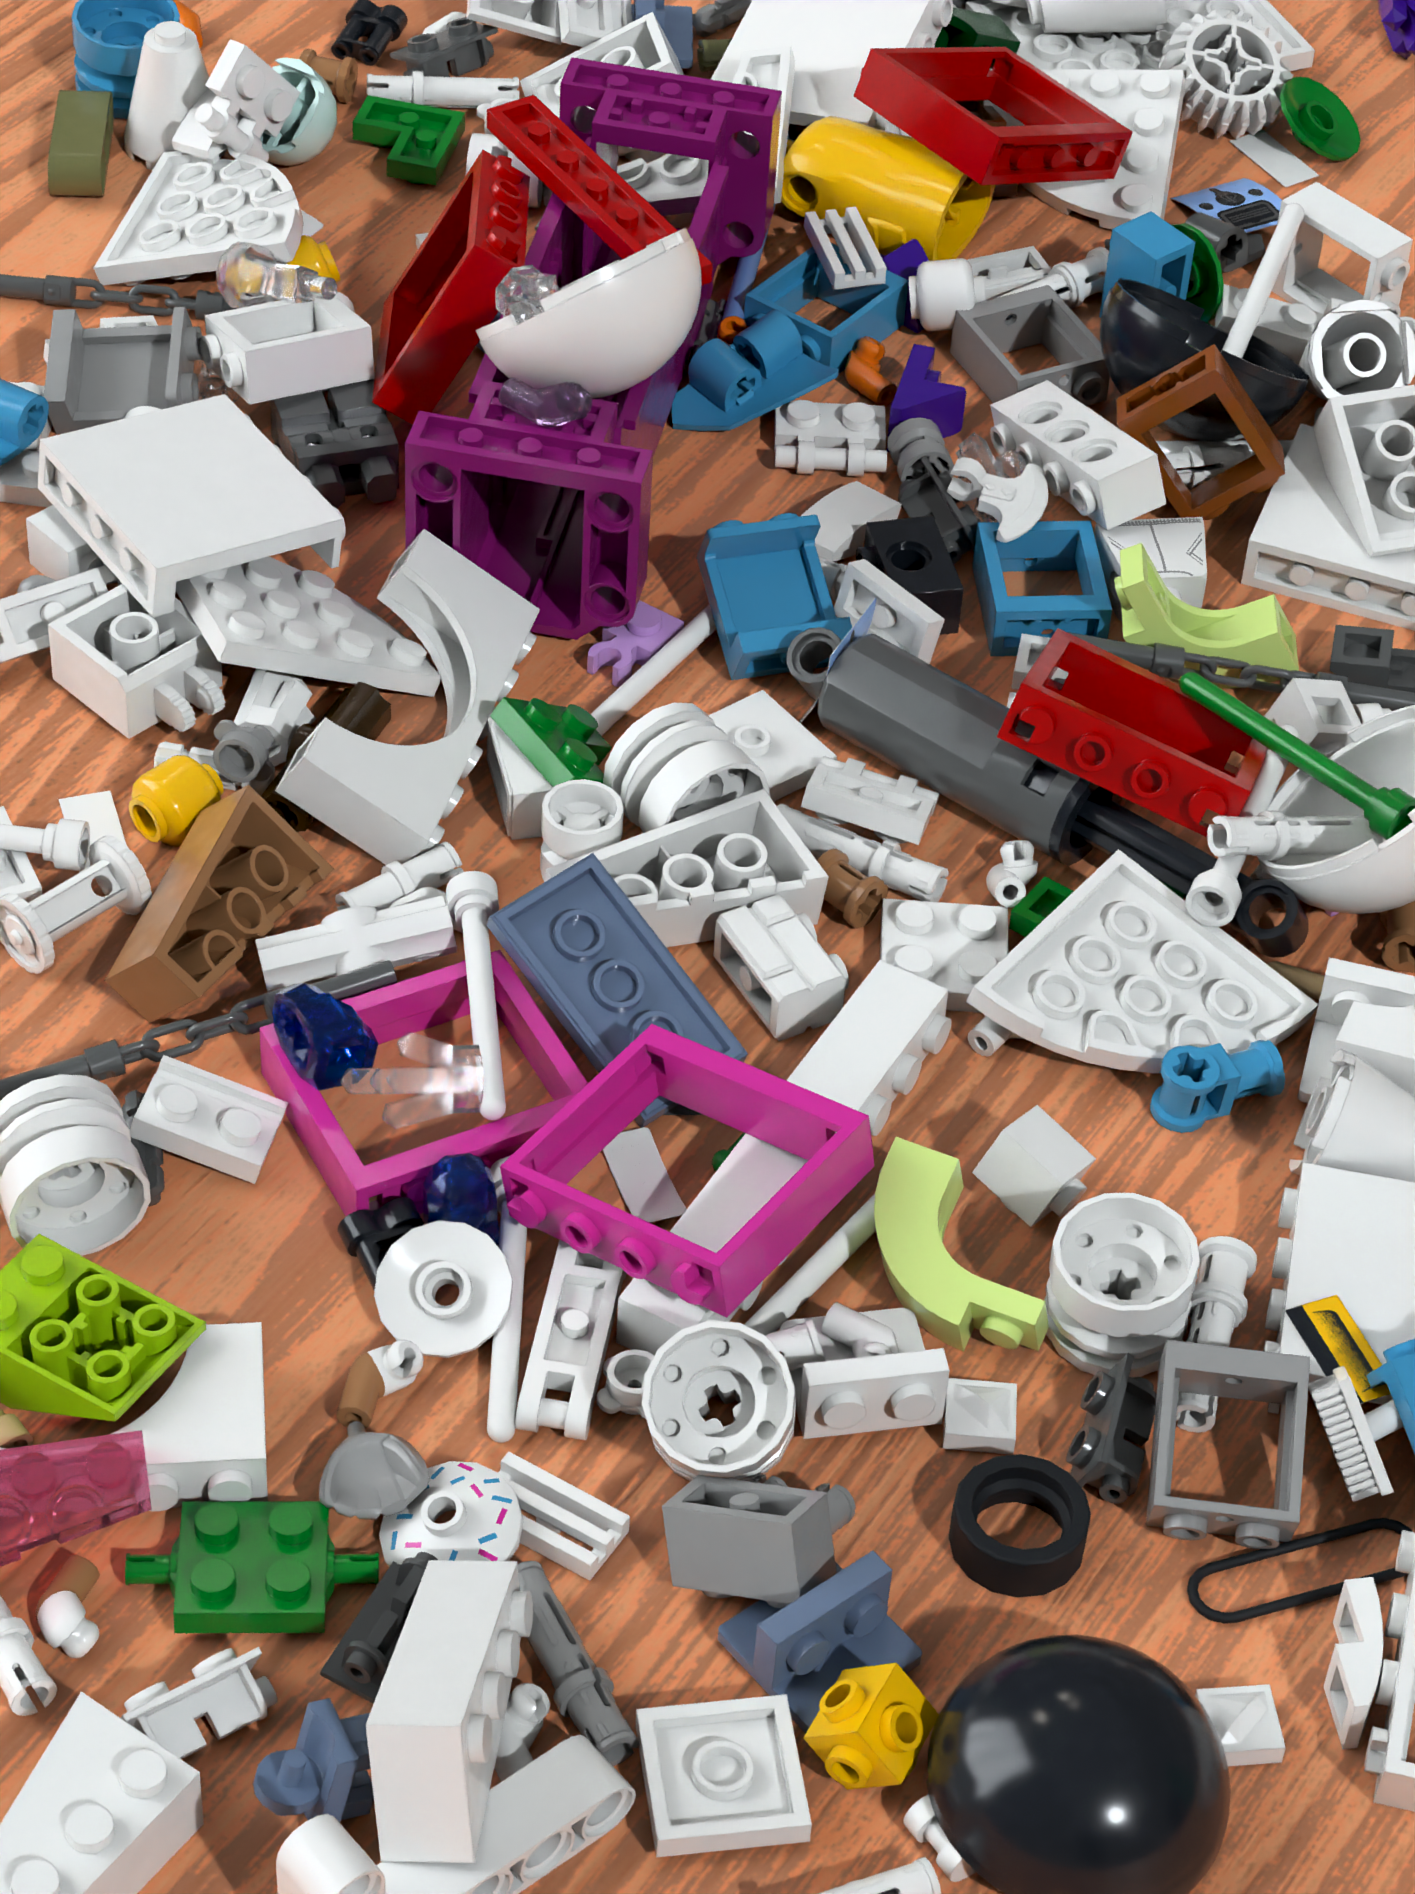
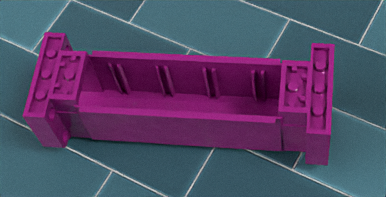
(570, 504)

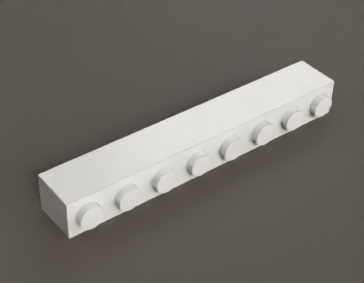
(858, 1061)

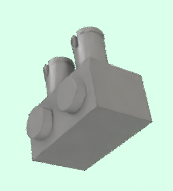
(754, 1537)

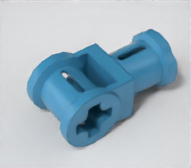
(1207, 1080)

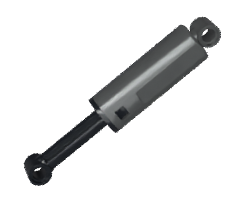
(950, 743)

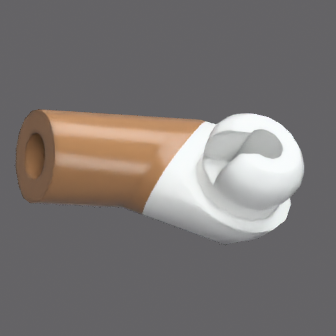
(375, 1376)
(61, 1608)

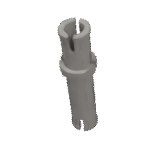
(580, 1686)

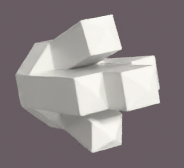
(277, 704)

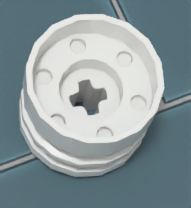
(677, 766)
(69, 1165)
(1120, 1282)
(738, 1367)

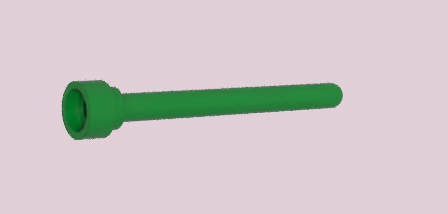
(1382, 807)

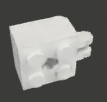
(135, 665)

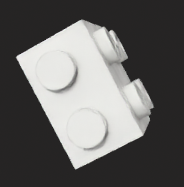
(871, 1391)

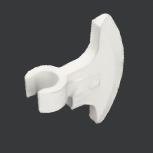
(1012, 501)

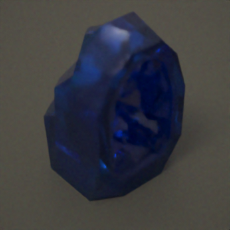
(321, 1035)
(462, 1191)

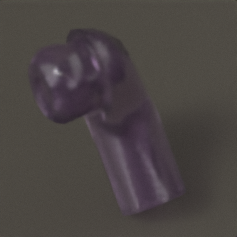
(548, 405)

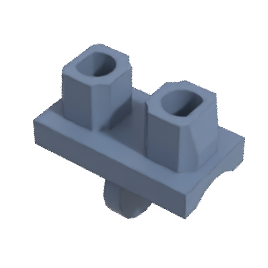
(323, 1771)

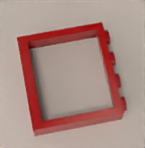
(1062, 132)
(451, 287)
(1132, 734)

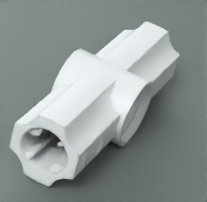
(356, 940)

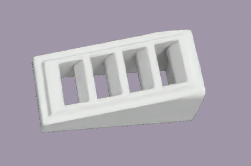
(517, 785)

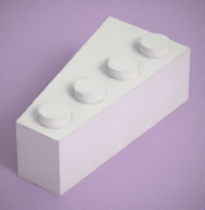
(710, 865)
(445, 1710)
(98, 1810)

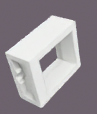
(1357, 230)
(288, 348)

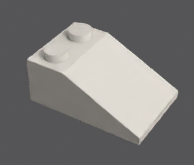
(634, 45)
(1371, 464)

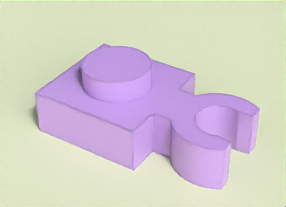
(633, 642)

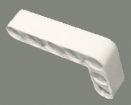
(526, 1832)

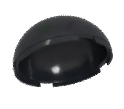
(1154, 330)
(1079, 1772)

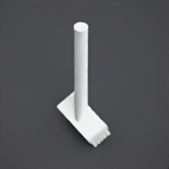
(1354, 1433)

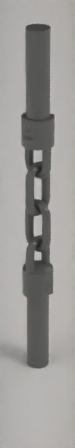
(62, 292)
(1170, 660)
(111, 1059)

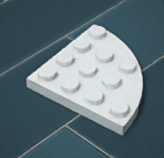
(1149, 107)
(195, 212)
(302, 626)
(1133, 975)

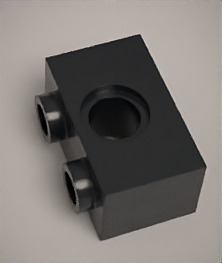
(918, 561)

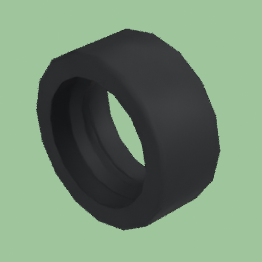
(1028, 1482)

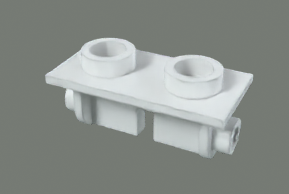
(220, 1691)

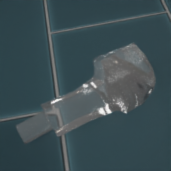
(255, 276)

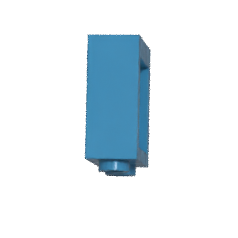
(875, 308)
(1054, 548)

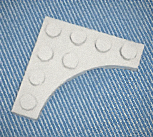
(677, 182)

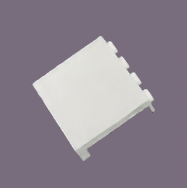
(832, 47)
(183, 496)
(1313, 552)
(1351, 1241)

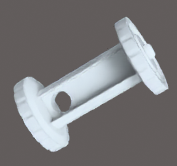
(32, 927)

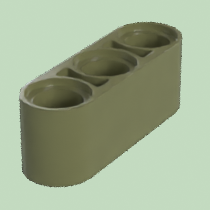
(80, 143)

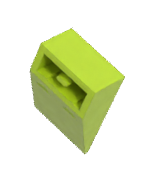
(82, 1335)

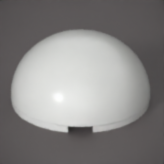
(606, 325)
(1370, 875)

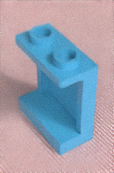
(765, 590)

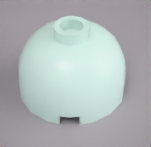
(311, 118)

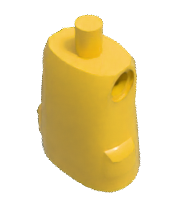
(891, 181)

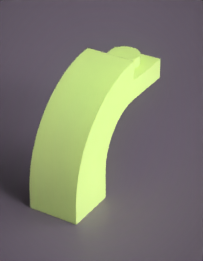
(1246, 633)
(911, 1216)

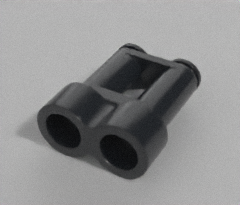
(370, 21)
(372, 1232)

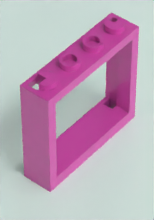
(391, 1013)
(720, 1089)

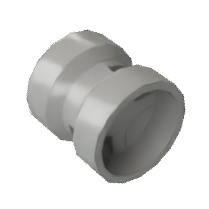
(915, 440)

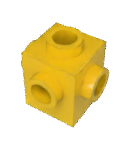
(871, 1726)

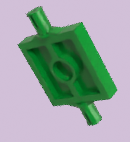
(252, 1567)

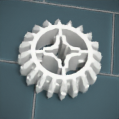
(1228, 73)

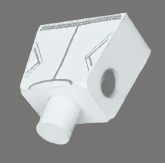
(1174, 548)

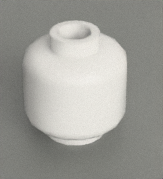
(941, 290)

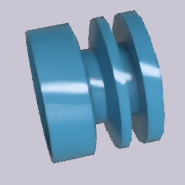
(110, 43)

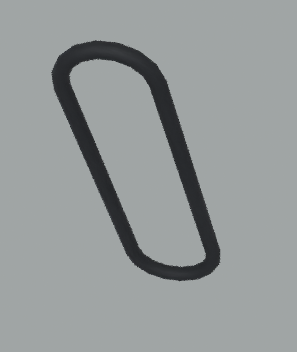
(1283, 1548)

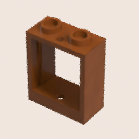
(1179, 390)

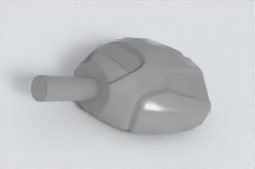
(372, 1475)

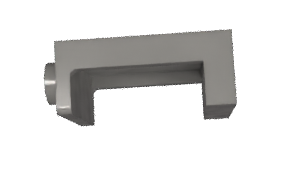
(108, 371)

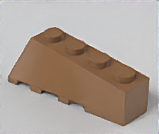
(216, 898)

